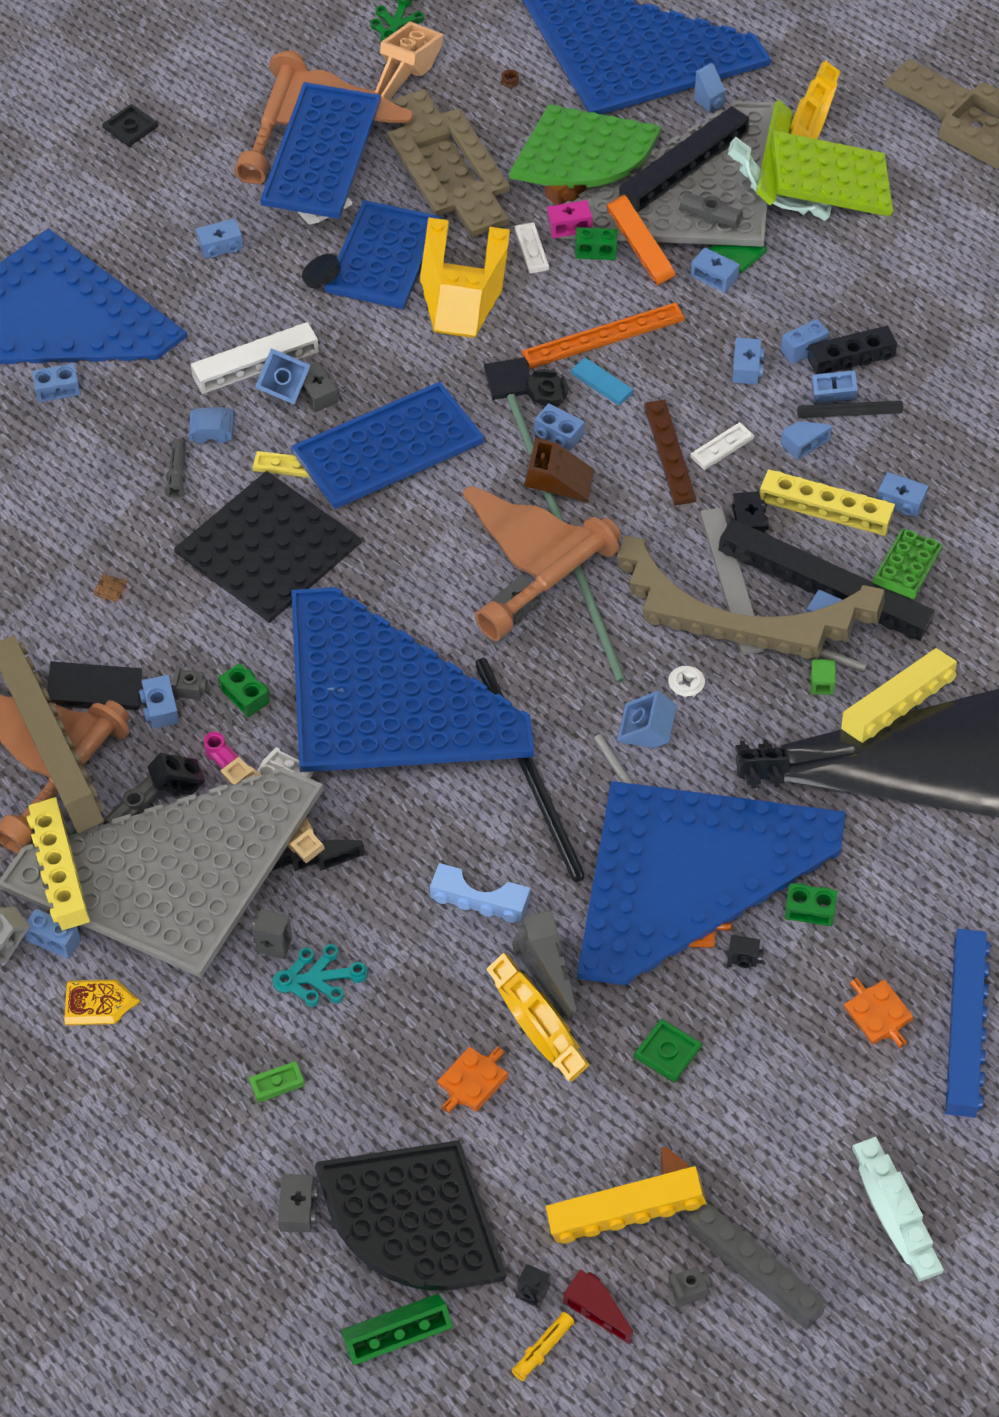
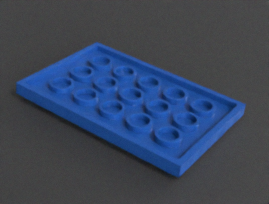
(382, 255)

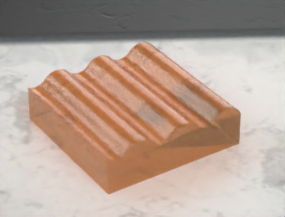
(110, 587)

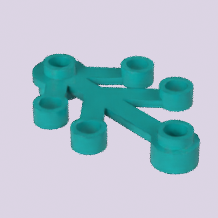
(316, 976)

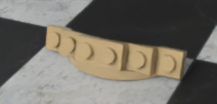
(304, 840)

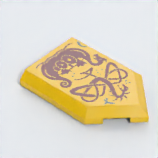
(97, 1002)

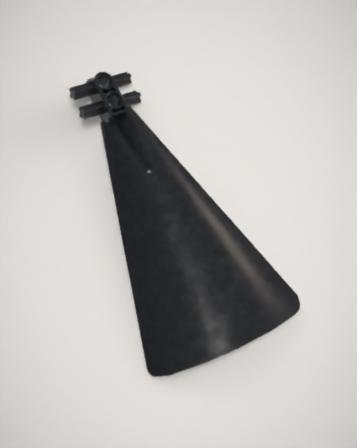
(925, 757)

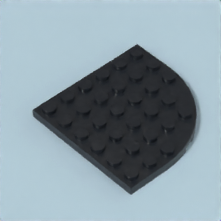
(413, 1216)

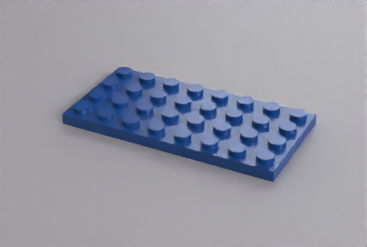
(321, 150)
(387, 445)

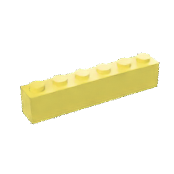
(899, 695)

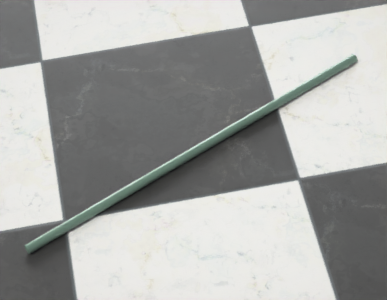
(591, 604)

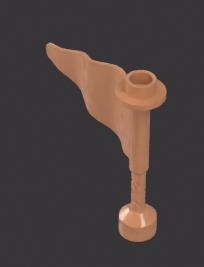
(290, 74)
(536, 545)
(87, 735)

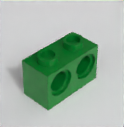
(596, 243)
(241, 692)
(810, 910)

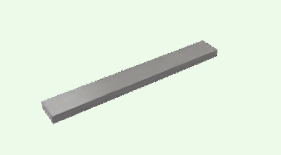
(728, 571)

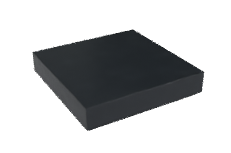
(130, 125)
(507, 377)

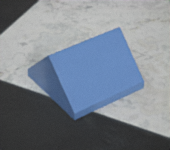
(282, 376)

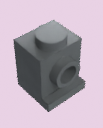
(188, 684)
(686, 1293)

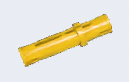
(535, 1354)

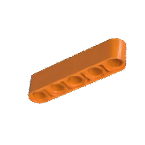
(640, 240)

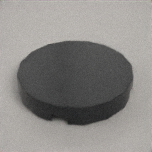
(321, 270)
(546, 387)

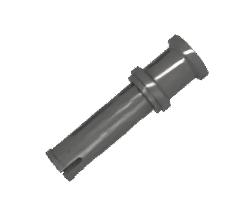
(175, 475)

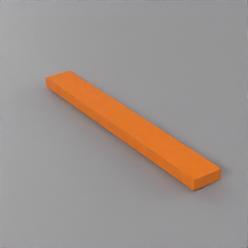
(603, 335)

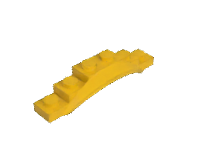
(816, 103)
(538, 1017)

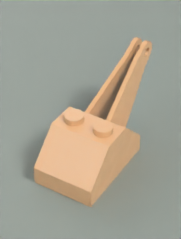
(407, 52)

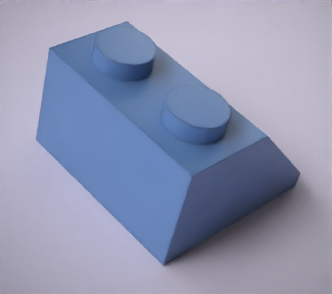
(647, 721)

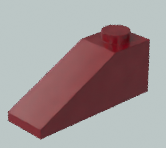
(592, 1300)

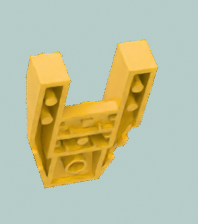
(460, 294)

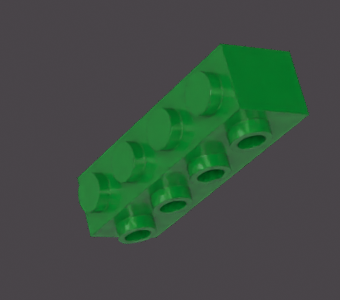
(396, 1329)

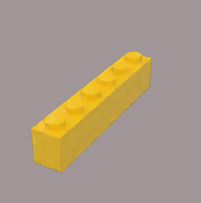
(626, 1205)

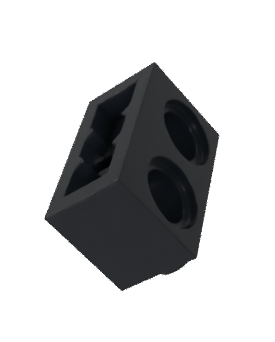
(176, 773)

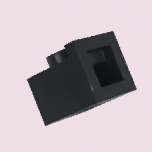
(744, 952)
(533, 1286)

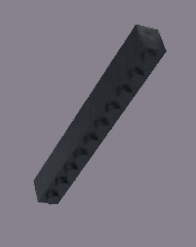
(816, 574)

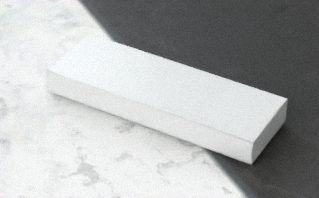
(531, 247)
(722, 446)

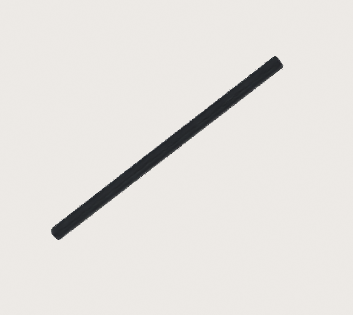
(538, 789)

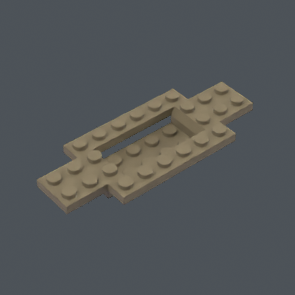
(441, 171)

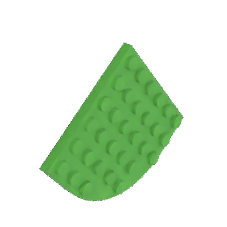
(583, 148)

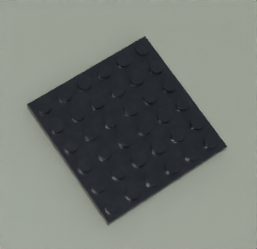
(267, 545)

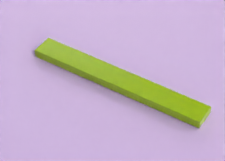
(780, 122)

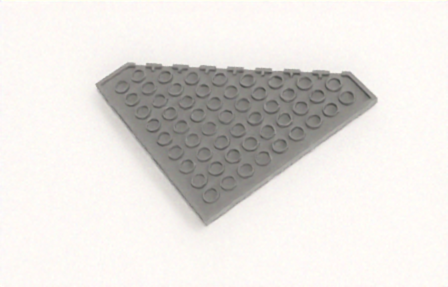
(716, 178)
(179, 870)

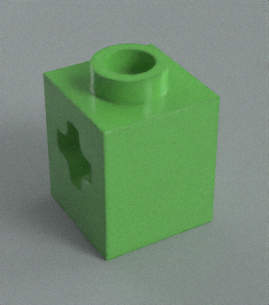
(823, 677)

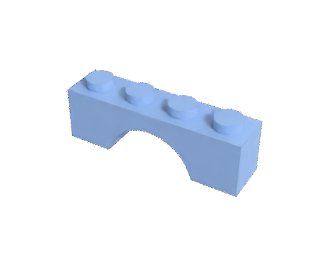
(507, 902)

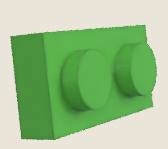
(276, 1082)

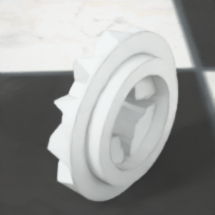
(690, 674)

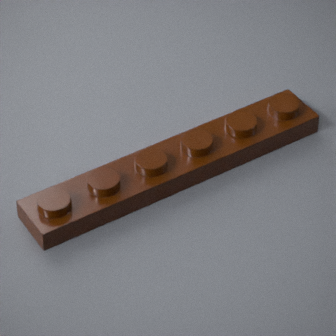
(669, 452)

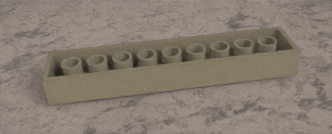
(48, 737)

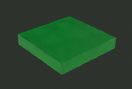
(667, 1050)

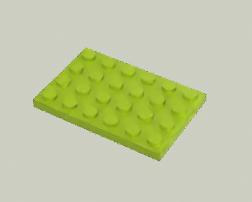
(831, 173)

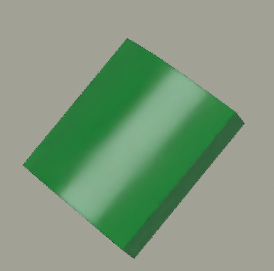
(740, 254)

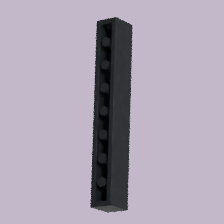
(685, 158)

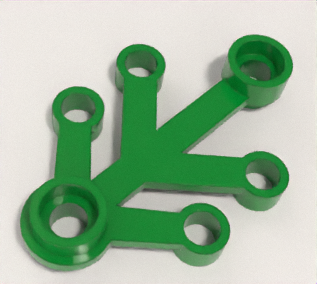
(396, 22)

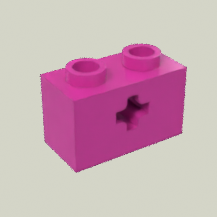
(566, 217)

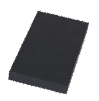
(91, 684)

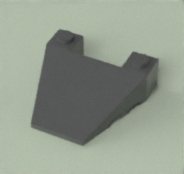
(541, 955)

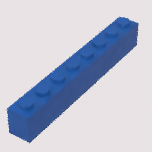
(966, 1024)

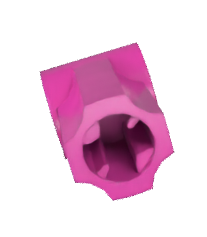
(220, 755)

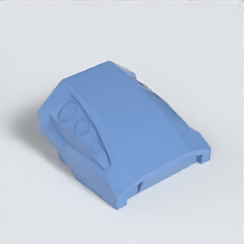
(211, 424)

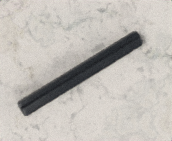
(849, 409)

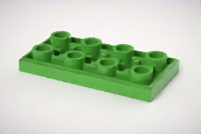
(908, 563)

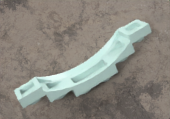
(741, 152)
(897, 1209)

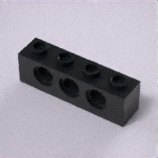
(852, 350)

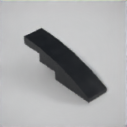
(334, 854)

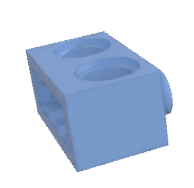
(56, 382)
(834, 387)
(559, 427)
(49, 935)

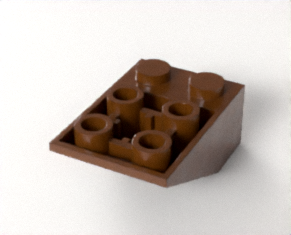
(558, 471)

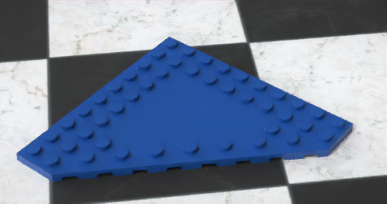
(636, 52)
(73, 310)
(396, 699)
(687, 863)

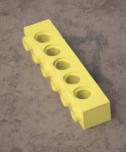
(827, 502)
(58, 864)

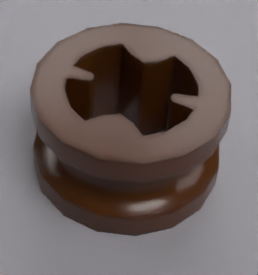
(514, 78)

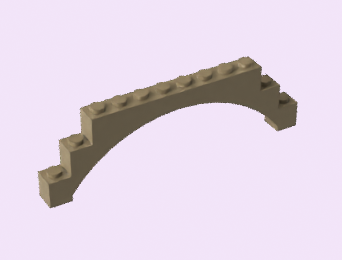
(792, 634)

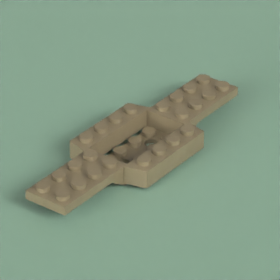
(954, 108)

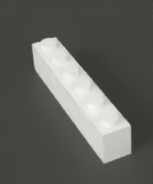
(250, 358)

